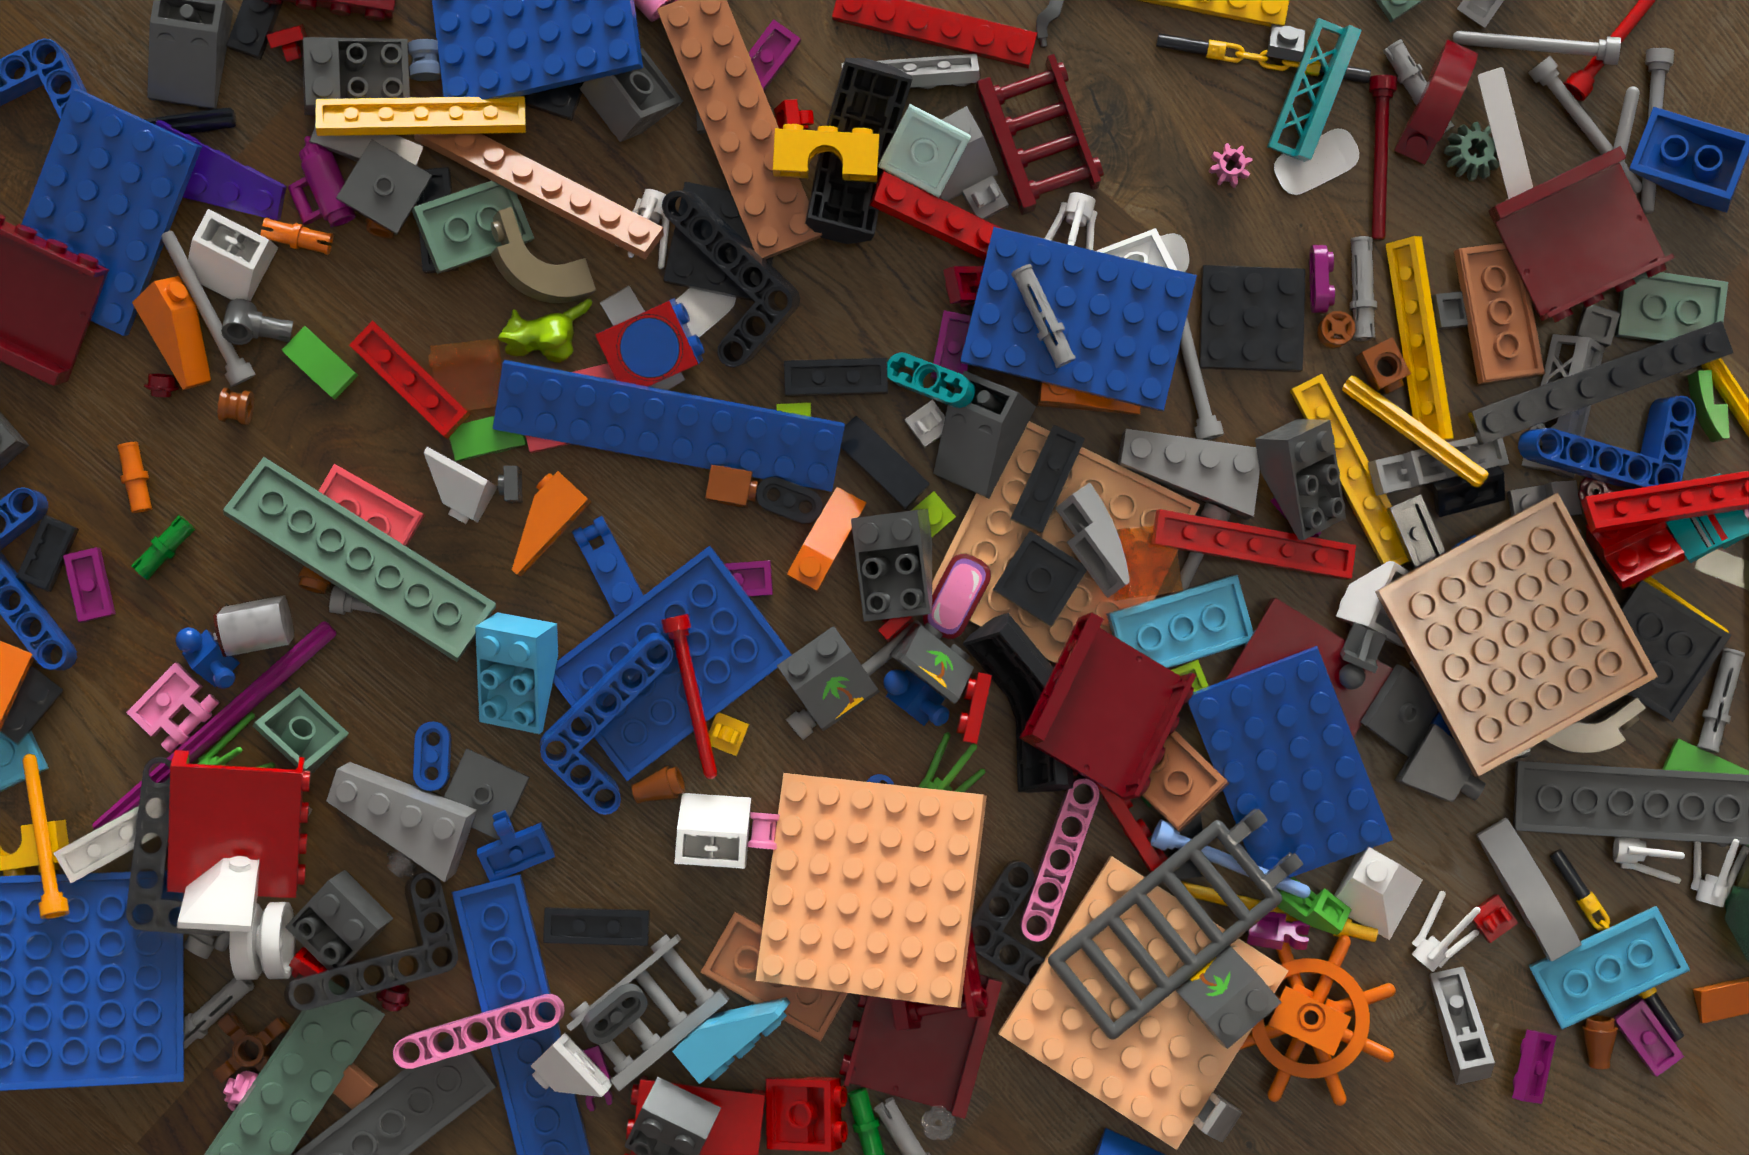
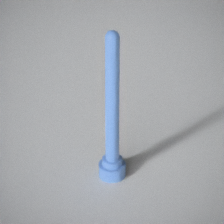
(1168, 837)

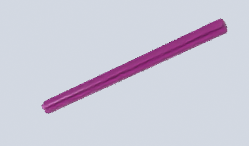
(231, 713)

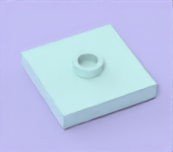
(924, 150)

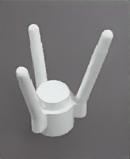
(651, 208)
(1078, 212)
(1631, 850)
(1716, 889)
(1435, 953)

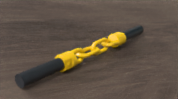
(1217, 49)
(1590, 905)

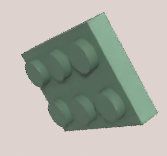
(460, 224)
(1669, 306)

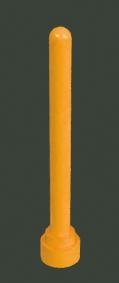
(52, 901)

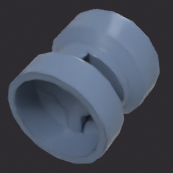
(425, 60)

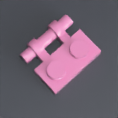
(165, 700)

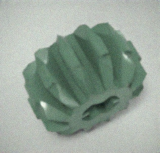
(1465, 162)

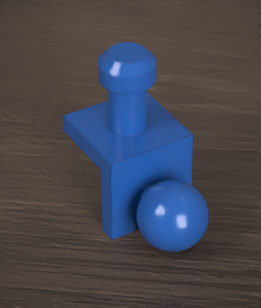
(206, 657)
(915, 697)

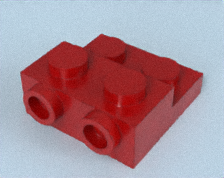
(1635, 551)
(805, 1113)

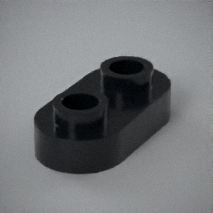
(790, 498)

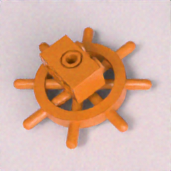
(1319, 1024)

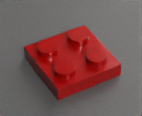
(970, 722)

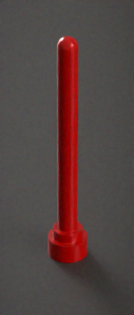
(1581, 83)
(677, 630)

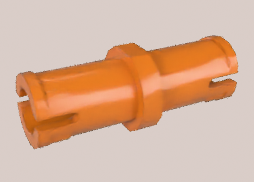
(297, 236)
(134, 477)

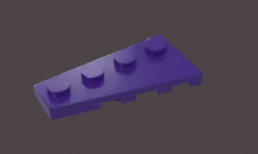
(230, 184)

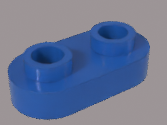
(432, 756)

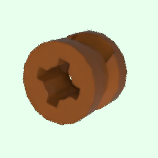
(1340, 324)
(235, 406)

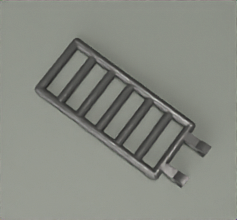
(1138, 895)

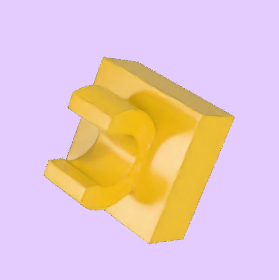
(727, 733)

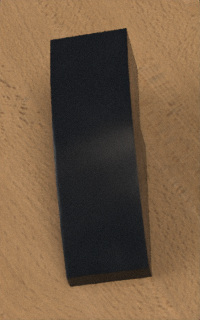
(882, 463)

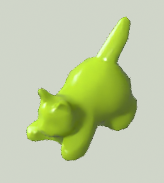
(549, 333)

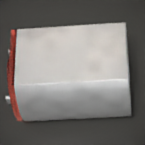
(253, 626)

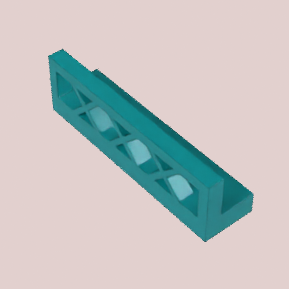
(1326, 92)

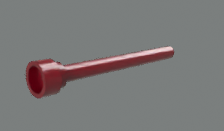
(1382, 90)

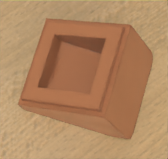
(355, 1086)

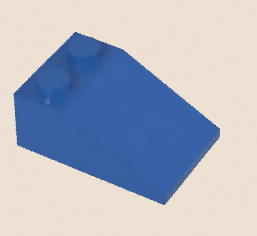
(1691, 158)

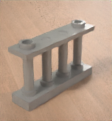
(679, 1022)

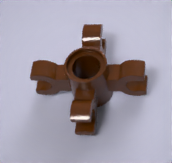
(240, 1035)

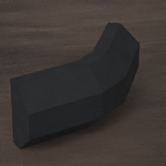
(866, 97)
(1021, 675)

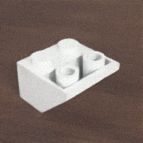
(229, 257)
(713, 830)

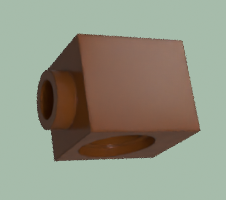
(1388, 352)
(731, 486)

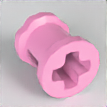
(763, 830)

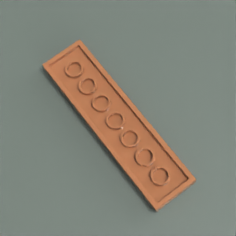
(737, 122)

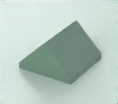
(301, 729)

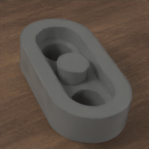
(615, 1012)

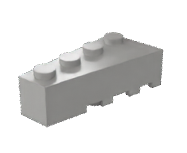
(1195, 467)
(404, 816)

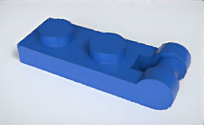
(608, 566)

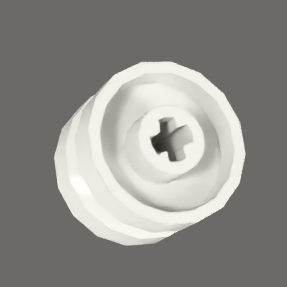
(266, 947)

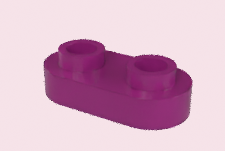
(1321, 293)

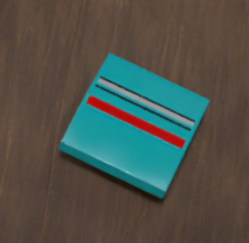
(1709, 532)

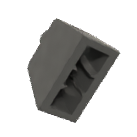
(1439, 768)

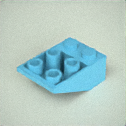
(515, 670)
(733, 1032)

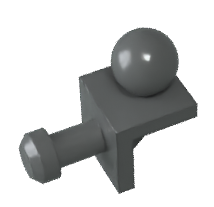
(1361, 652)

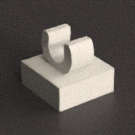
(927, 423)

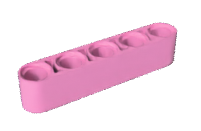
(1059, 877)
(463, 1038)

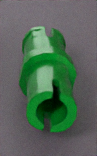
(163, 547)
(865, 1122)

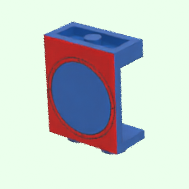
(651, 345)

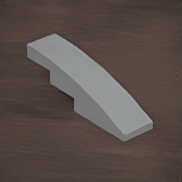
(1421, 468)
(1528, 889)

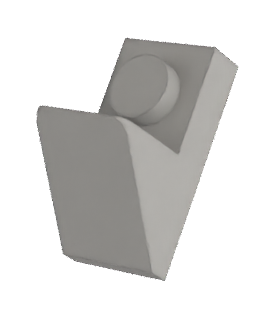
(1523, 498)

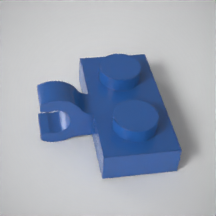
(514, 850)

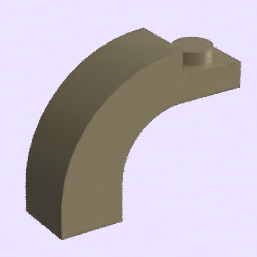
(532, 276)
(1599, 734)

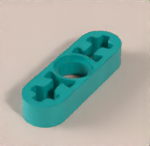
(938, 390)

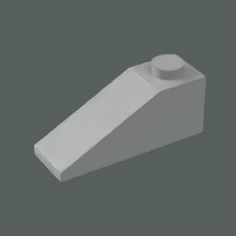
(1461, 1026)

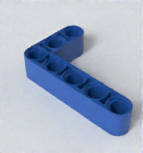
(39, 73)
(1644, 467)
(30, 607)
(599, 717)

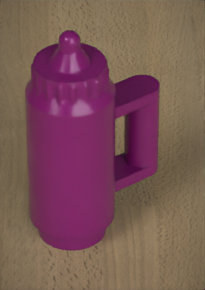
(325, 183)

